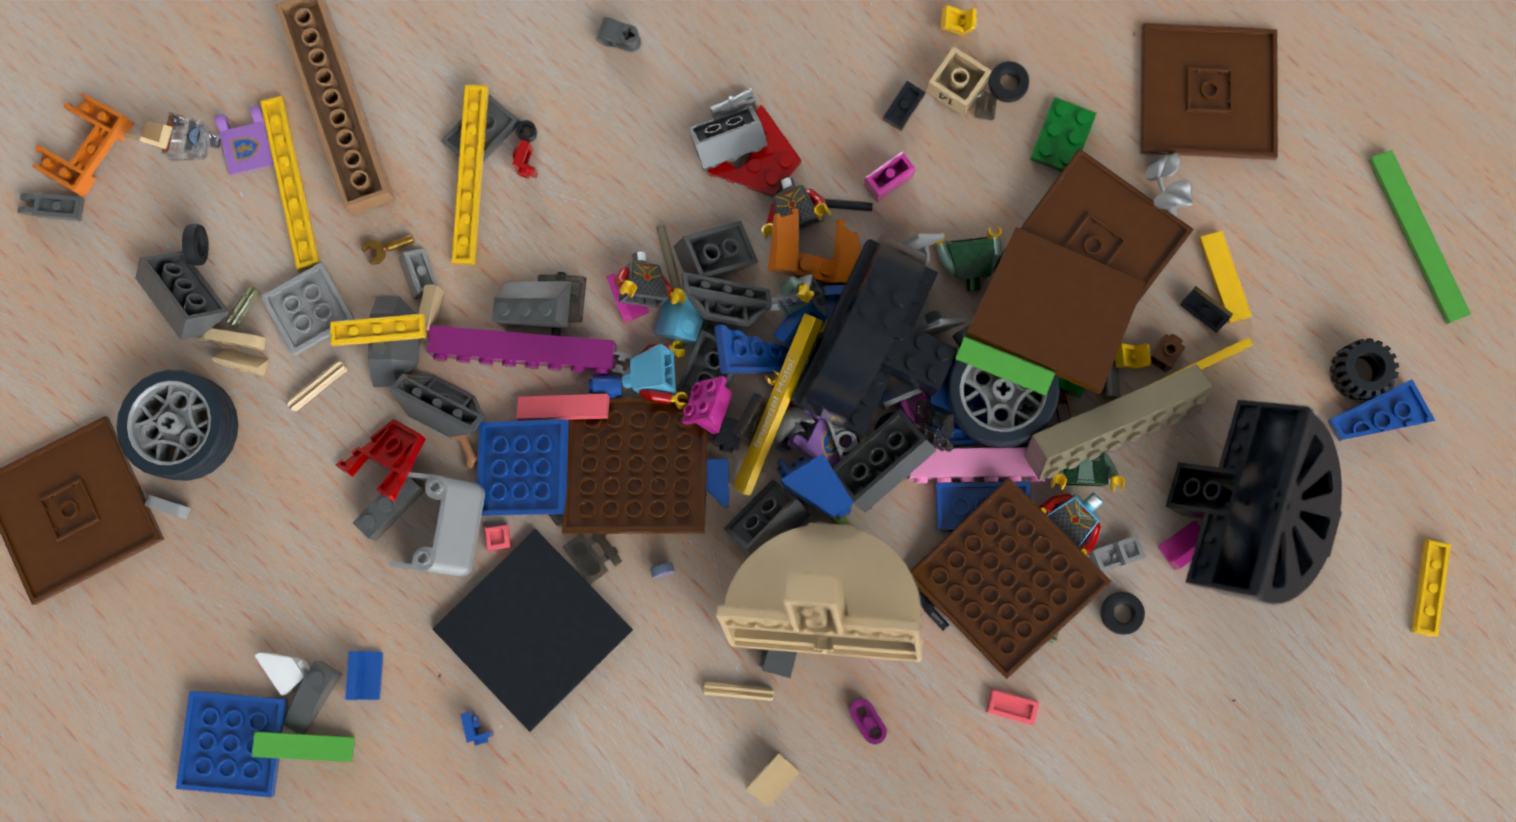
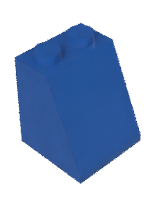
(819, 488)

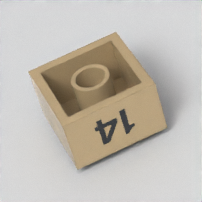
(958, 81)

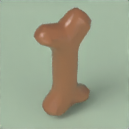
(471, 456)

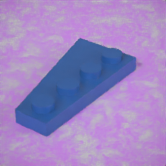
(747, 354)
(1386, 412)

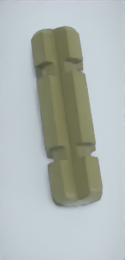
(242, 306)

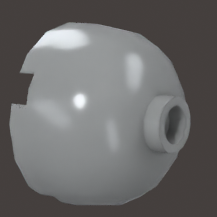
(794, 422)

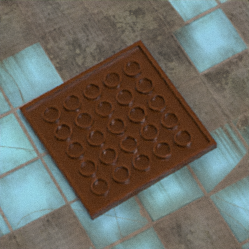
(636, 471)
(1009, 578)

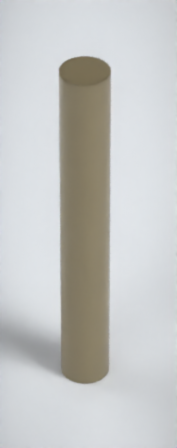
(668, 256)

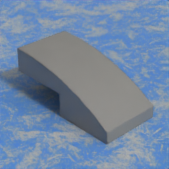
(1118, 553)

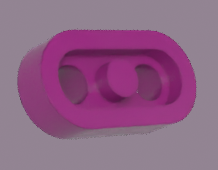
(867, 721)

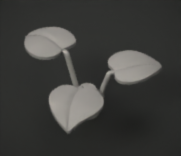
(1177, 193)

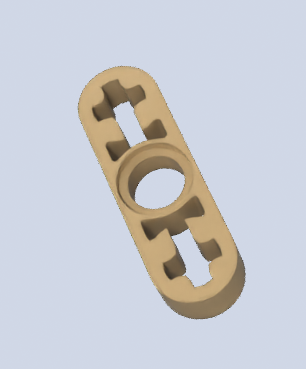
(234, 339)

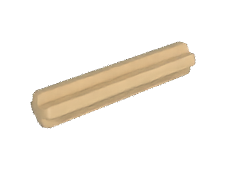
(316, 386)
(738, 691)

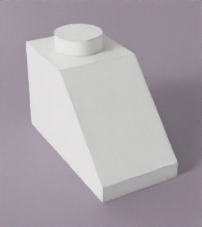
(283, 670)

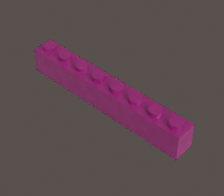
(521, 348)

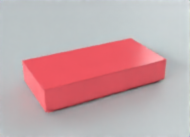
(1012, 707)

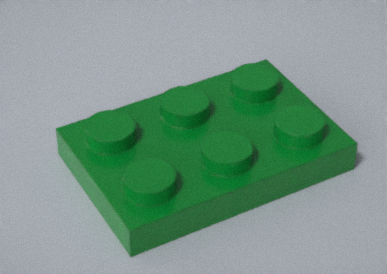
(1062, 134)

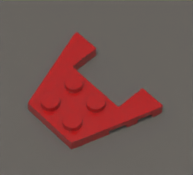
(764, 168)
(391, 447)

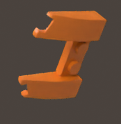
(78, 173)
(788, 261)

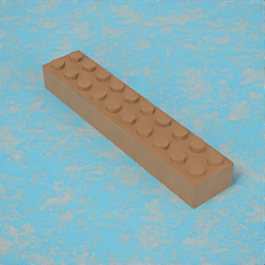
(335, 104)

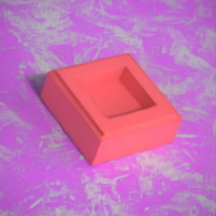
(497, 537)

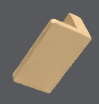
(153, 134)
(772, 780)

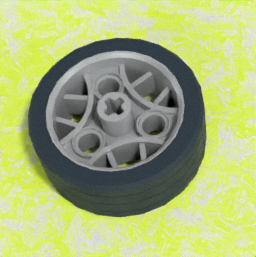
(177, 425)
(997, 433)

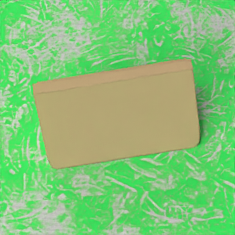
(431, 304)
(241, 361)

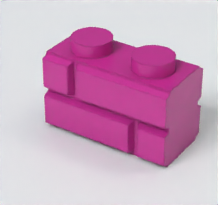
(889, 177)

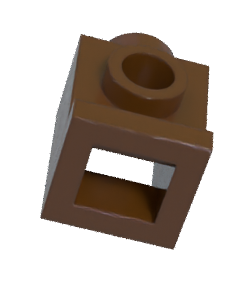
(1160, 356)

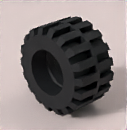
(1380, 361)

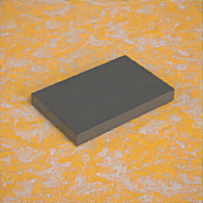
(499, 126)

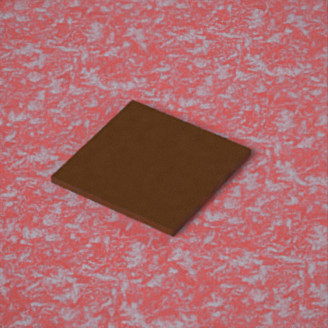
(1209, 91)
(1107, 221)
(1056, 309)
(73, 511)

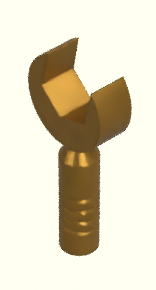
(390, 246)

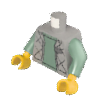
(798, 293)

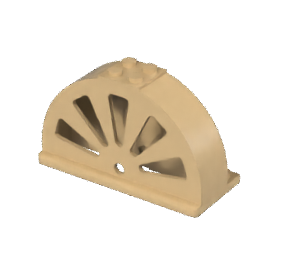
(827, 584)

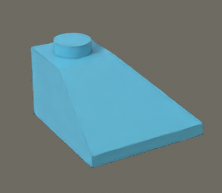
(680, 322)

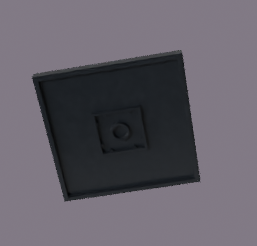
(532, 630)

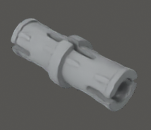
(732, 103)

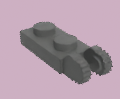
(53, 206)

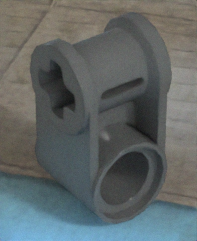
(614, 34)

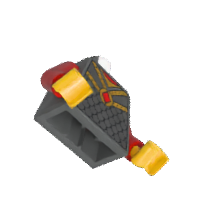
(808, 201)
(645, 284)

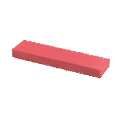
(563, 407)

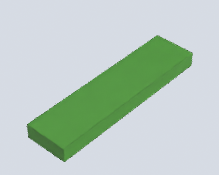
(1005, 365)
(303, 746)

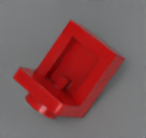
(521, 159)

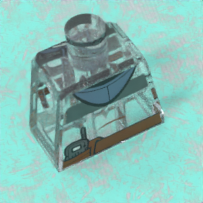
(189, 138)

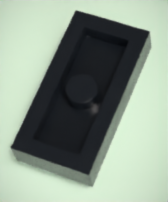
(904, 105)
(1206, 309)

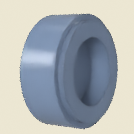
(662, 570)

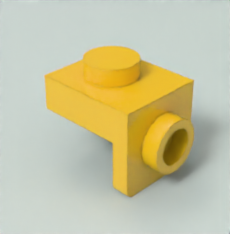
(958, 20)
(1133, 356)

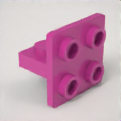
(708, 404)

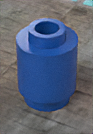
(606, 385)

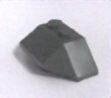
(726, 300)
(391, 358)
(438, 404)

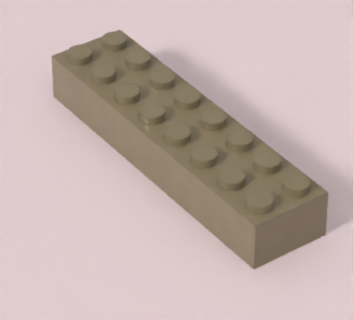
(1117, 422)

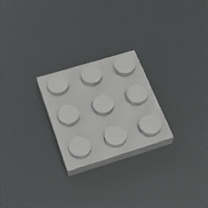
(306, 308)

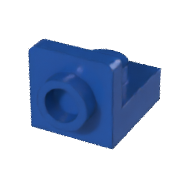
(784, 470)
(471, 725)

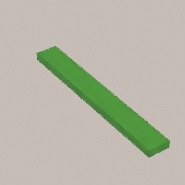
(1419, 237)

